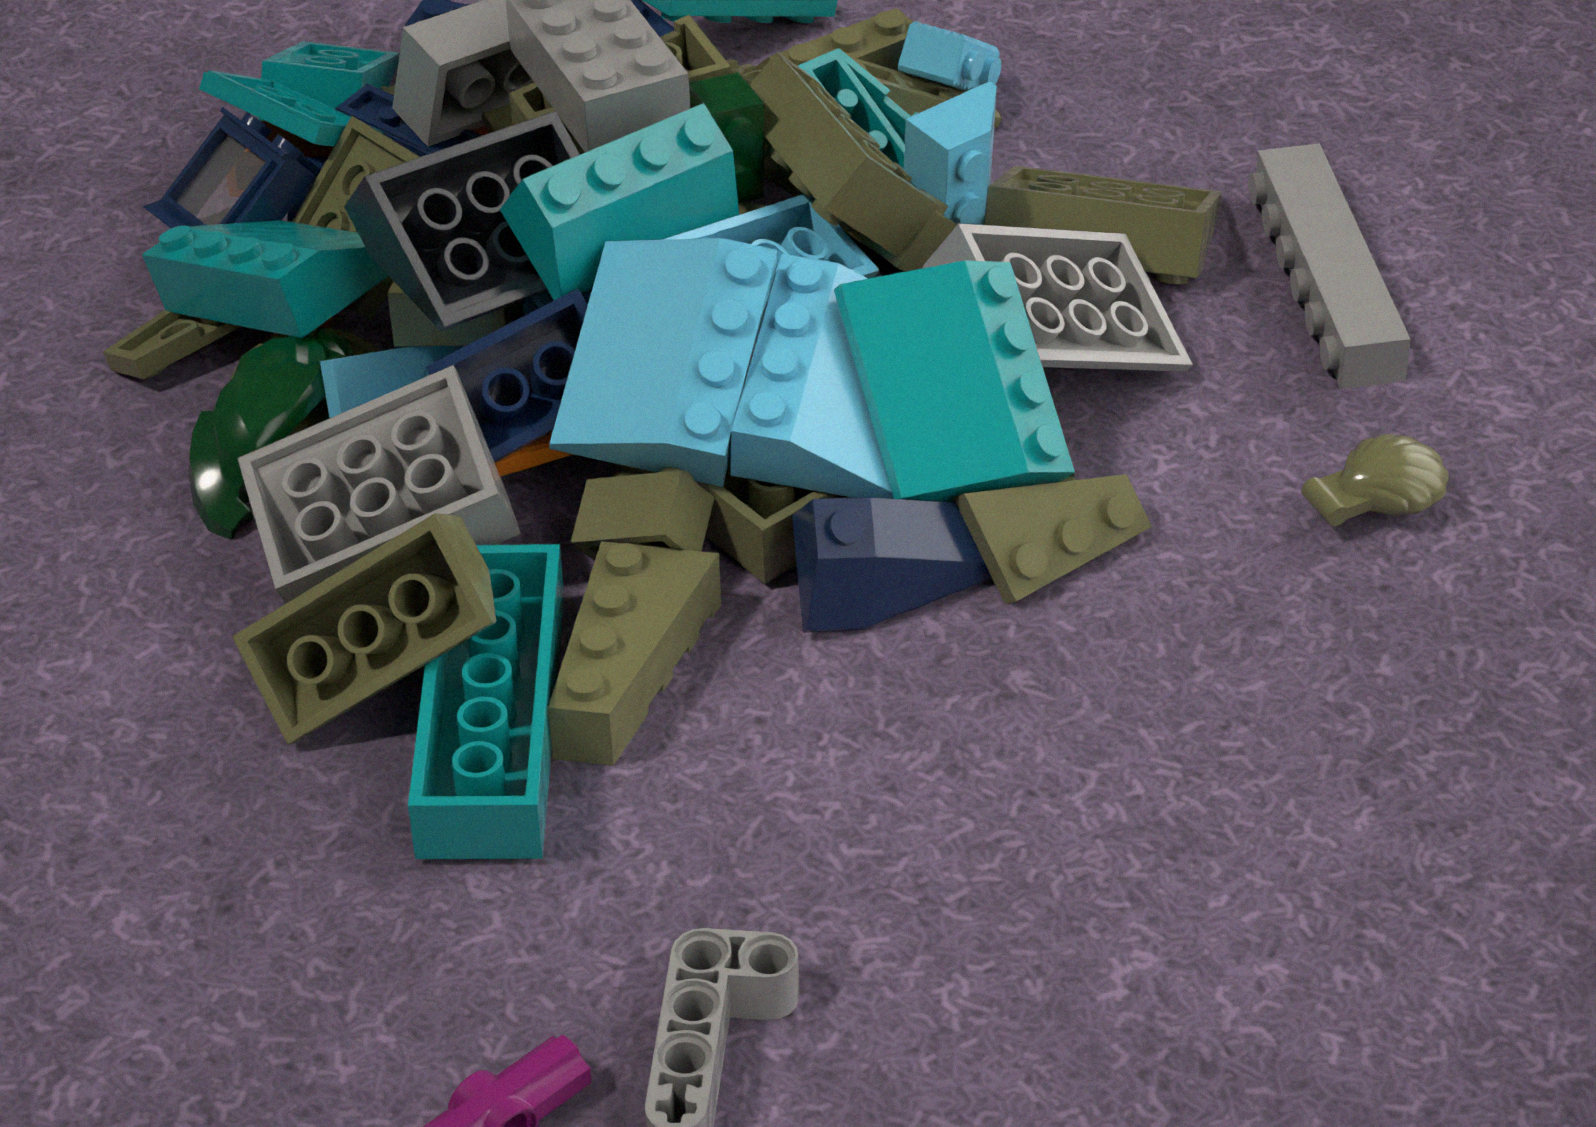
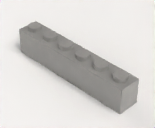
(1330, 267)

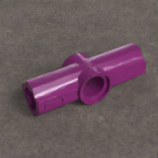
(521, 1091)

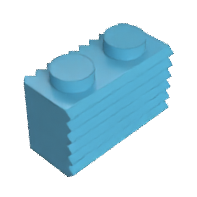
(948, 57)

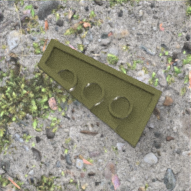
(163, 342)

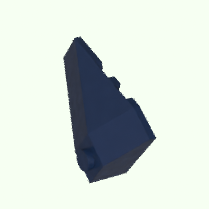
(879, 559)

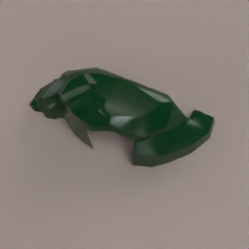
(258, 406)

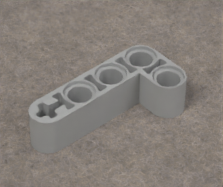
(707, 983)

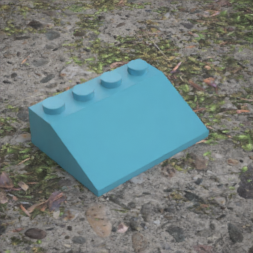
(665, 354)
(802, 397)

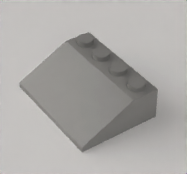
(1080, 295)
(370, 477)

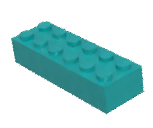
(486, 720)

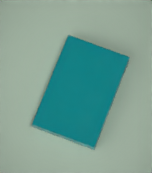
(278, 106)

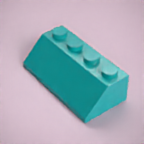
(628, 190)

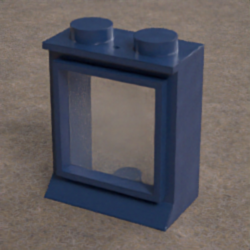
(235, 178)

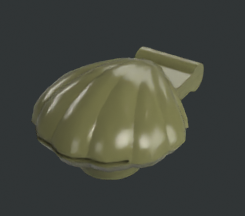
(1380, 476)

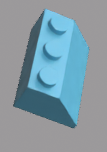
(952, 152)

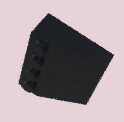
(441, 221)

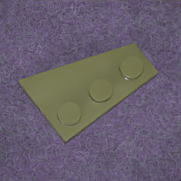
(1049, 528)

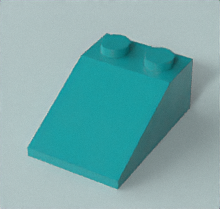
(329, 71)

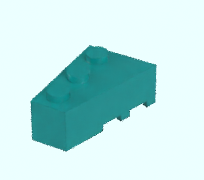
(863, 99)

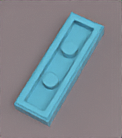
(368, 376)

